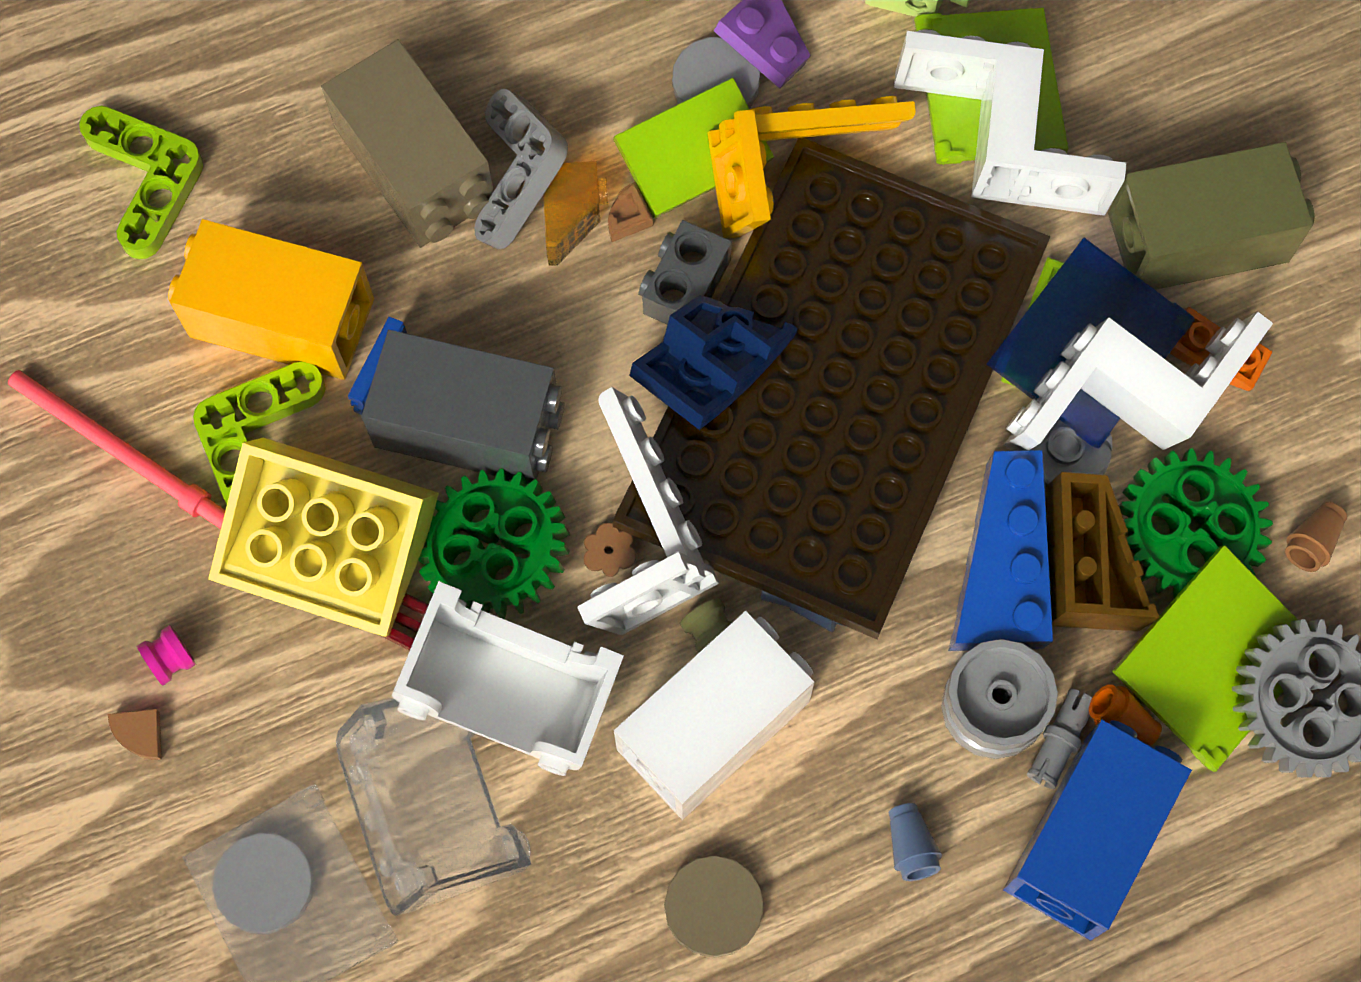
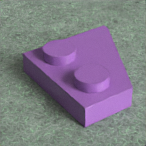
(765, 38)

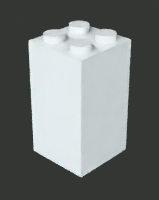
(715, 713)

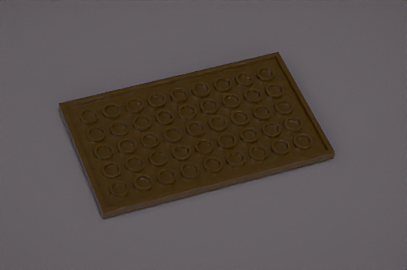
(850, 433)

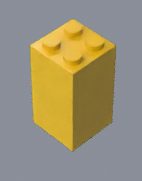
(271, 298)

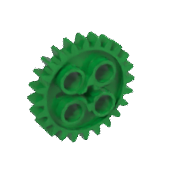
(1219, 494)
(510, 506)

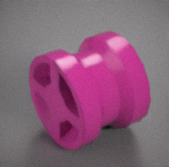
(166, 655)

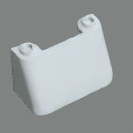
(505, 682)

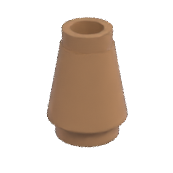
(1316, 538)

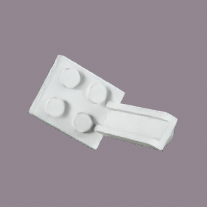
(654, 584)

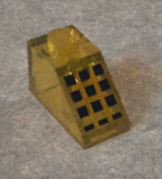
(572, 207)

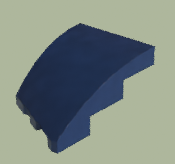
(709, 358)

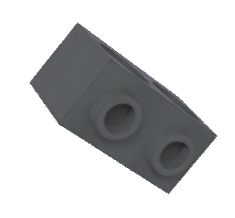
(685, 276)

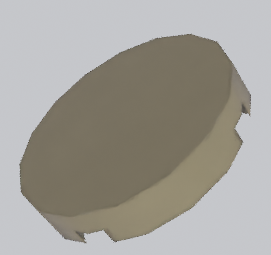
(713, 906)

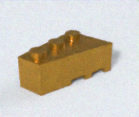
(1090, 559)

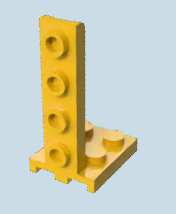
(741, 156)

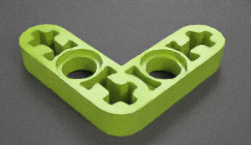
(156, 162)
(233, 431)

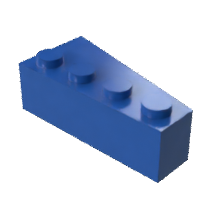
(1008, 561)

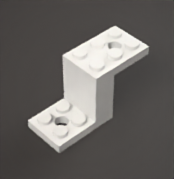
(1009, 90)
(1137, 382)

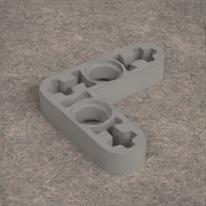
(505, 212)

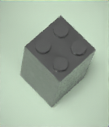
(462, 406)

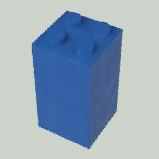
(1098, 829)

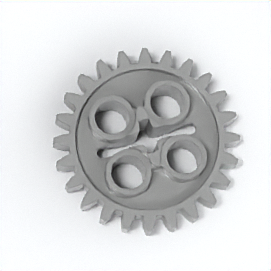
(1286, 662)

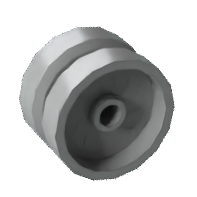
(1026, 704)

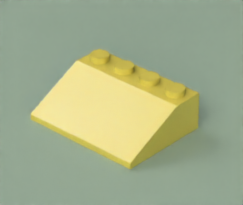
(321, 535)

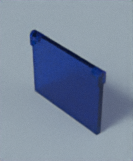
(1085, 292)

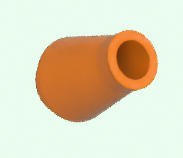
(1120, 705)

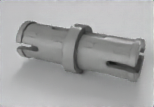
(1061, 739)

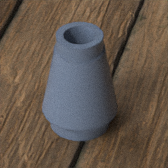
(912, 844)

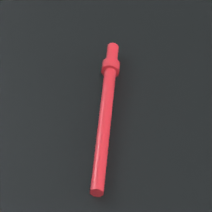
(191, 497)

